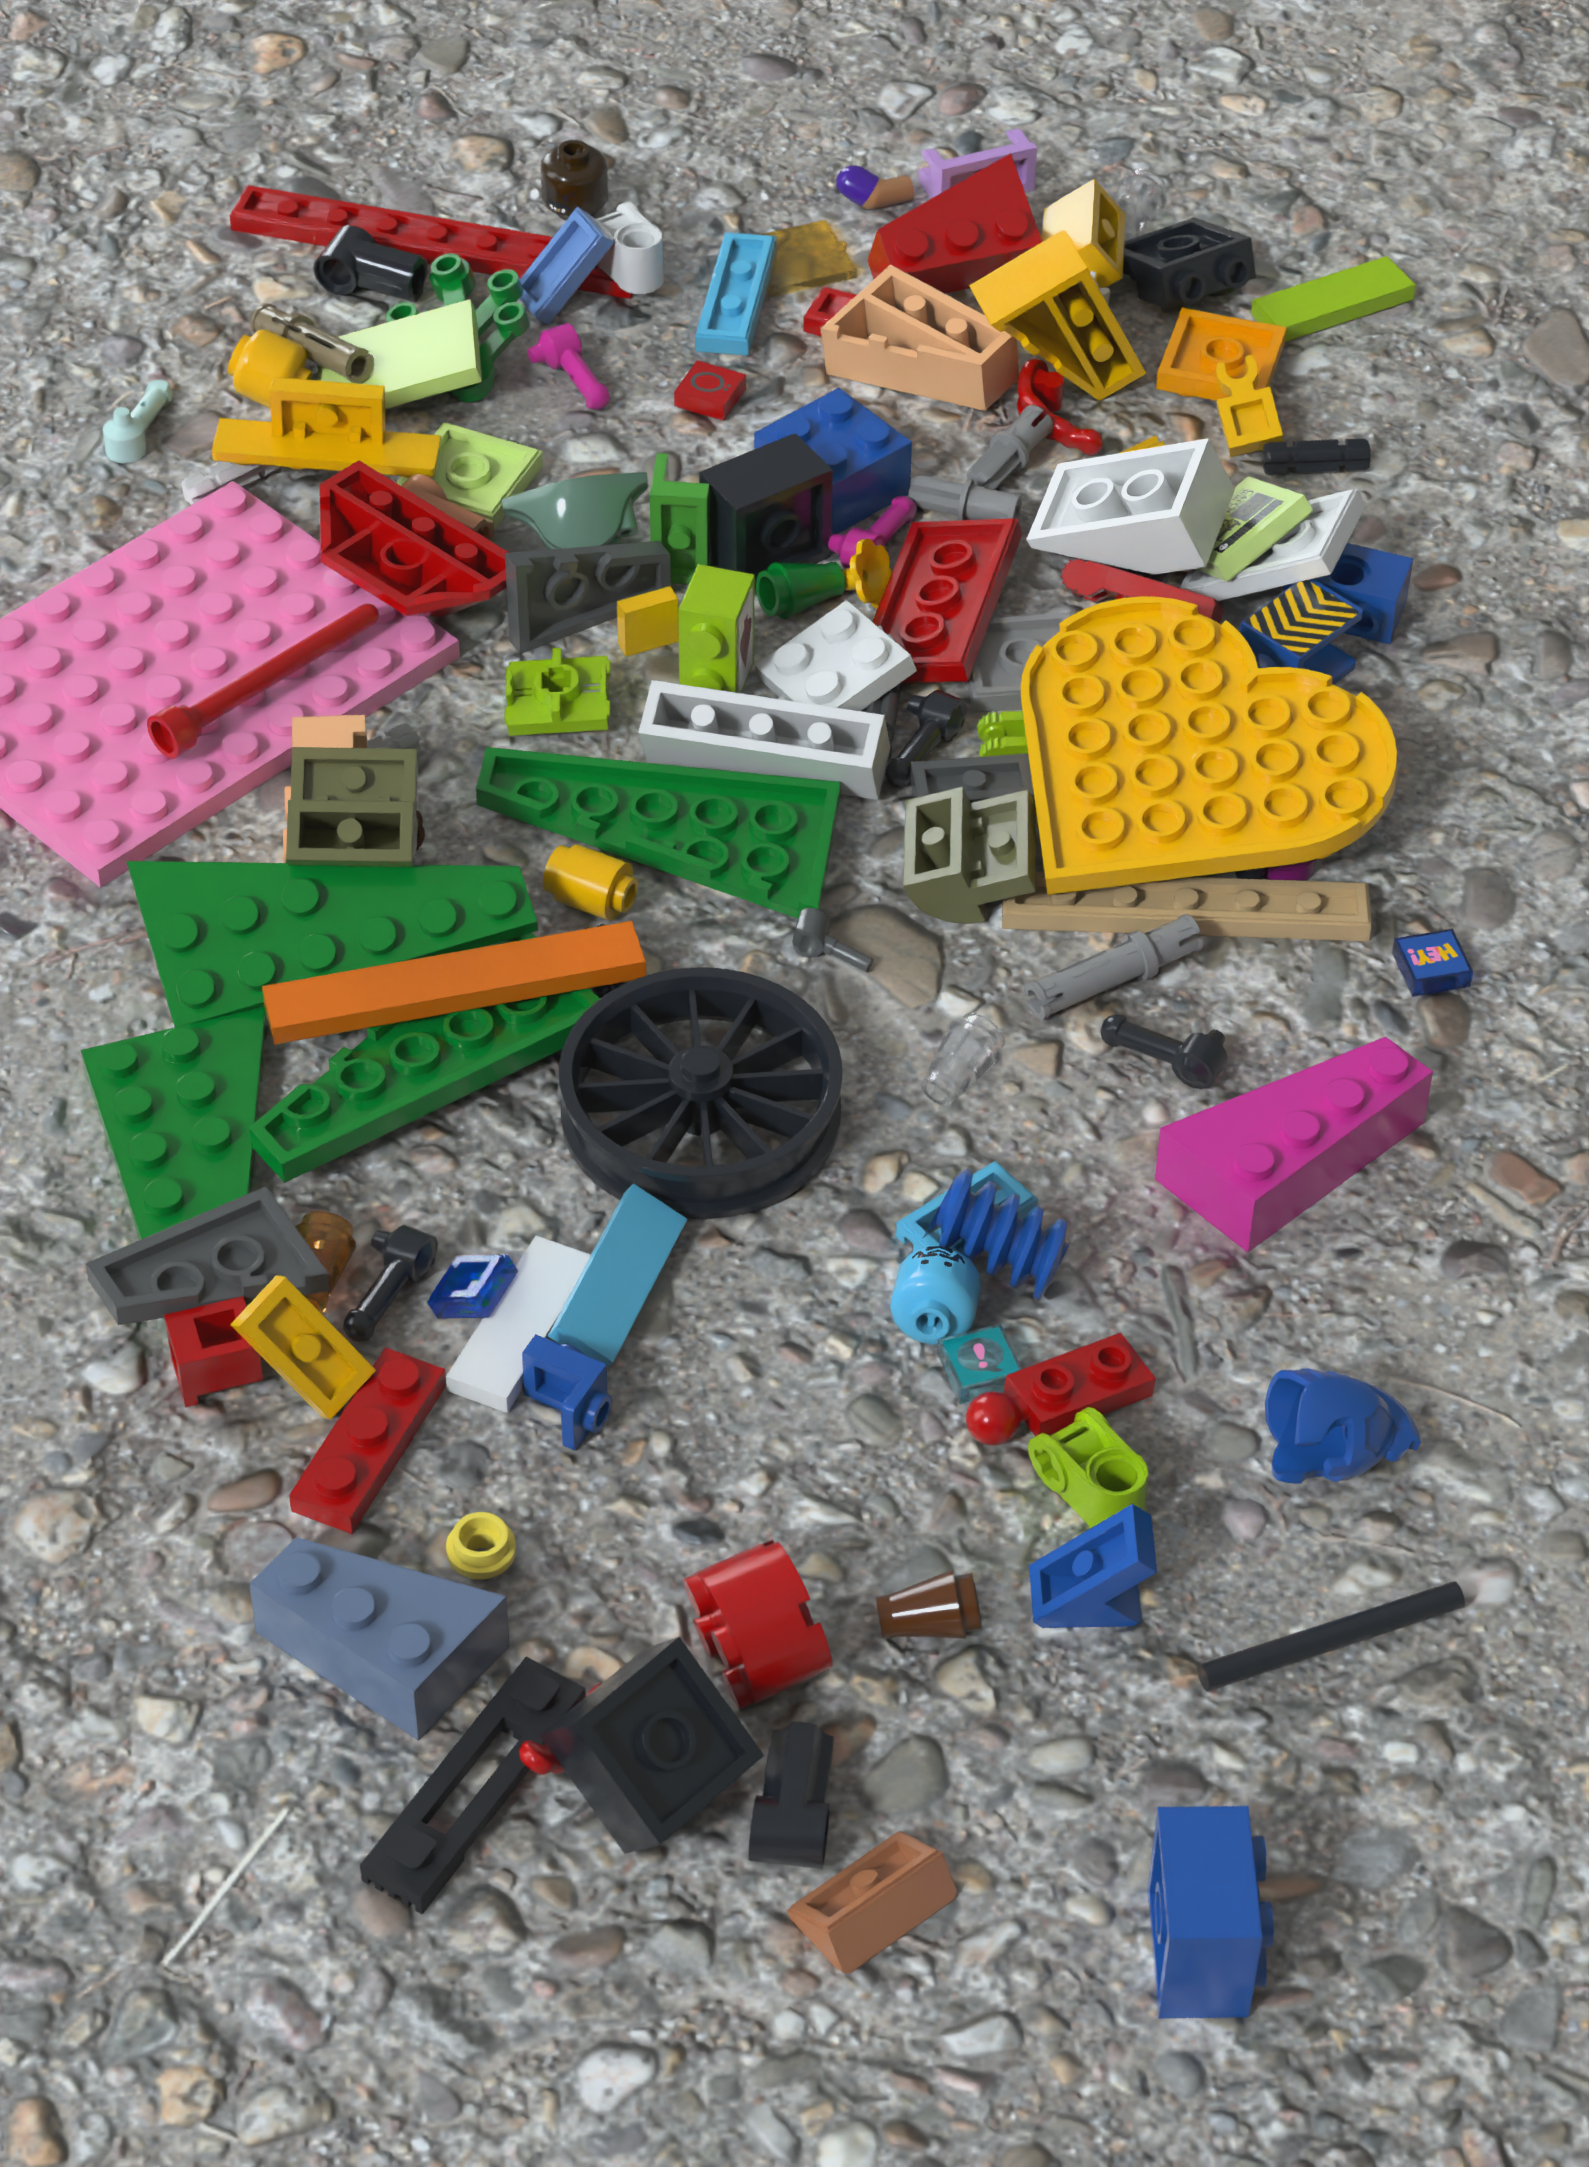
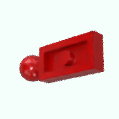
(1052, 1392)

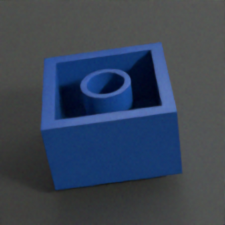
(863, 451)
(1208, 1912)

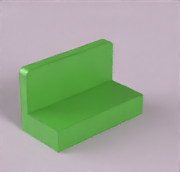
(680, 521)

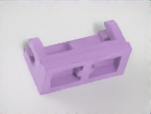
(949, 172)

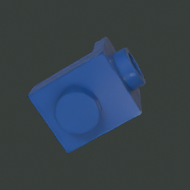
(569, 1382)

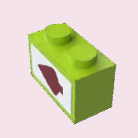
(717, 629)

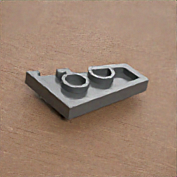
(577, 587)
(207, 1261)

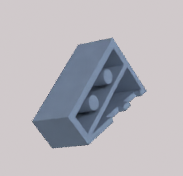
(380, 1629)

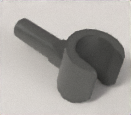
(812, 939)

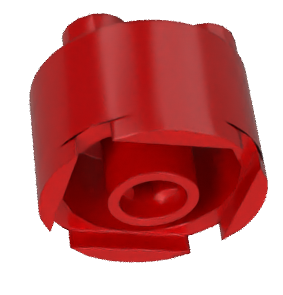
(758, 1623)

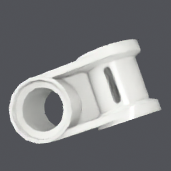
(637, 250)

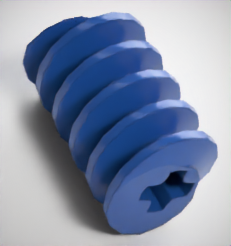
(1001, 1233)

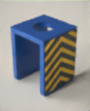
(1299, 627)

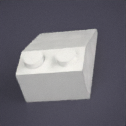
(1137, 508)

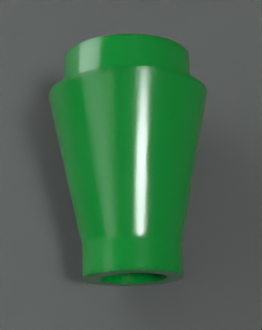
(795, 587)

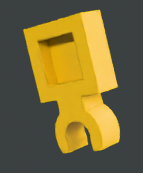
(1247, 414)

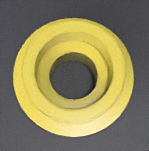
(476, 1532)

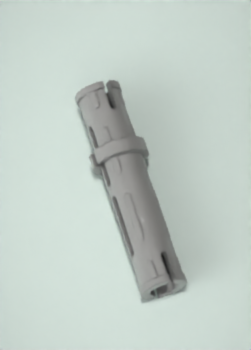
(1136, 956)

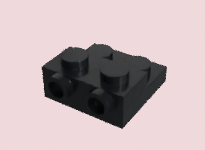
(1188, 262)

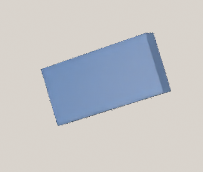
(563, 265)

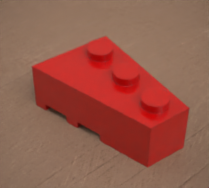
(960, 231)

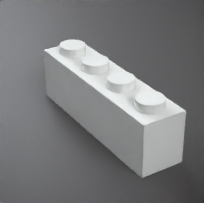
(764, 737)

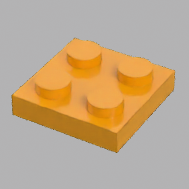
(1209, 338)

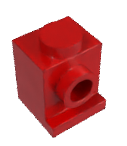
(209, 1351)

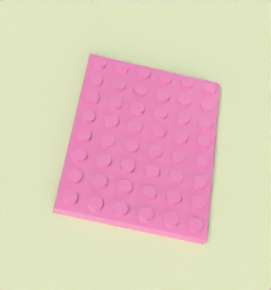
(168, 628)

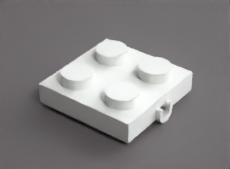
(837, 662)

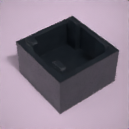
(770, 507)
(652, 1745)

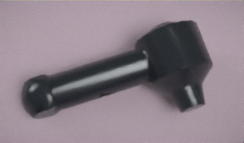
(939, 717)
(1194, 1061)
(406, 1256)

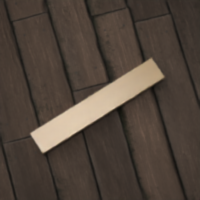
(1217, 905)

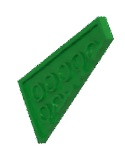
(251, 925)
(408, 1073)
(181, 1114)

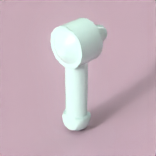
(126, 431)

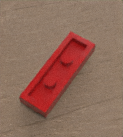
(368, 1441)

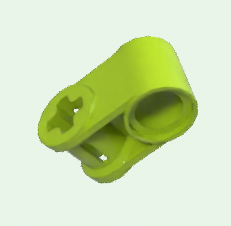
(1090, 1467)

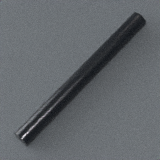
(1330, 1636)

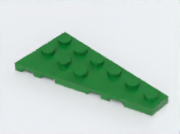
(718, 828)

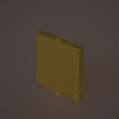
(808, 259)

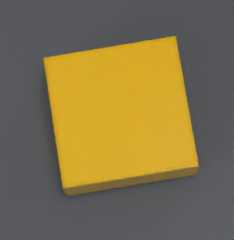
(647, 621)

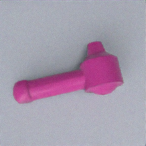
(562, 348)
(899, 513)

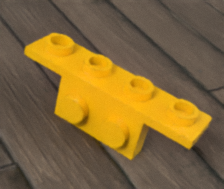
(326, 429)

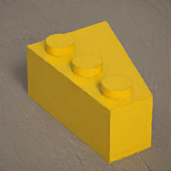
(1061, 315)

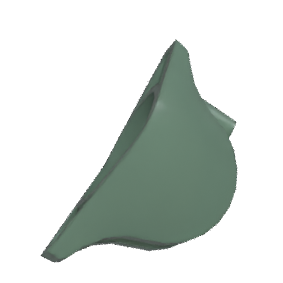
(580, 510)

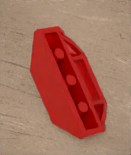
(404, 546)

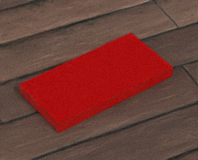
(947, 593)

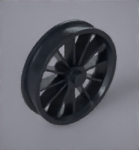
(701, 1090)

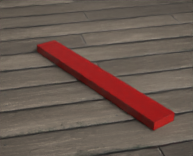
(318, 220)

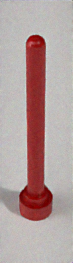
(177, 728)

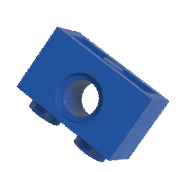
(1376, 584)

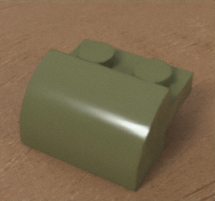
(352, 807)
(968, 852)

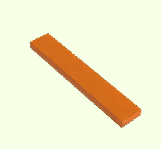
(453, 982)

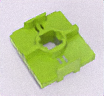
(557, 695)

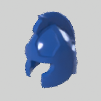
(1333, 1426)

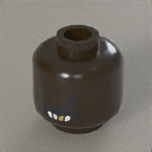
(574, 178)

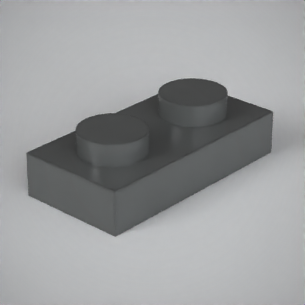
(979, 776)

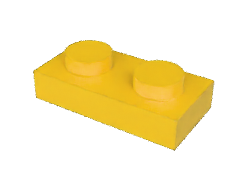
(303, 1347)

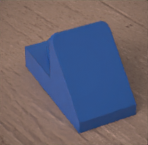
(1096, 1574)

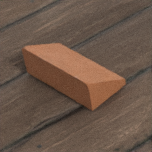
(875, 1901)

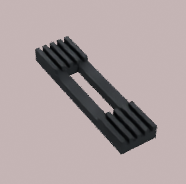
(420, 1860)

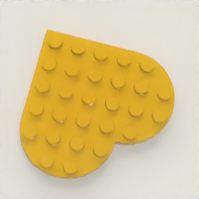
(1184, 758)

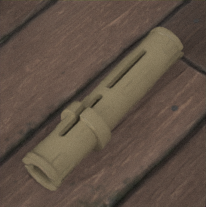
(319, 345)

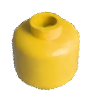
(262, 358)

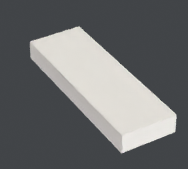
(491, 1361)

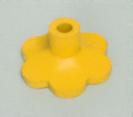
(868, 572)

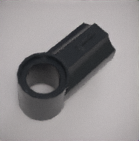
(358, 261)
(793, 1813)

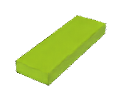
(1335, 298)

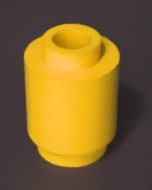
(590, 881)

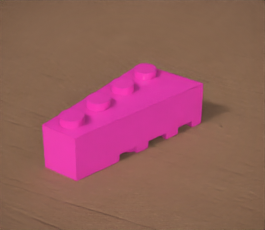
(1293, 1141)

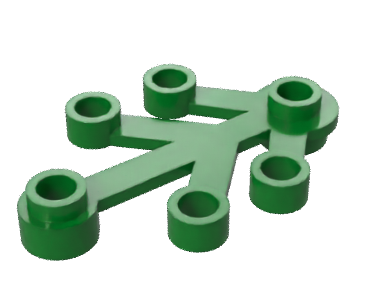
(452, 283)

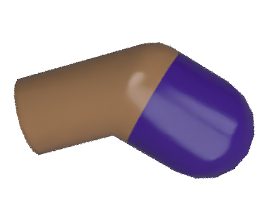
(870, 190)

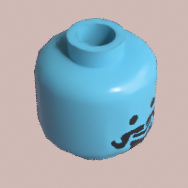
(935, 1288)

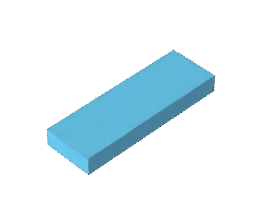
(736, 294)
(618, 1276)

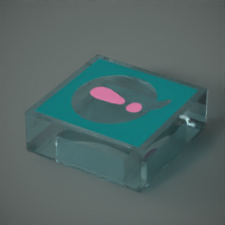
(977, 1361)

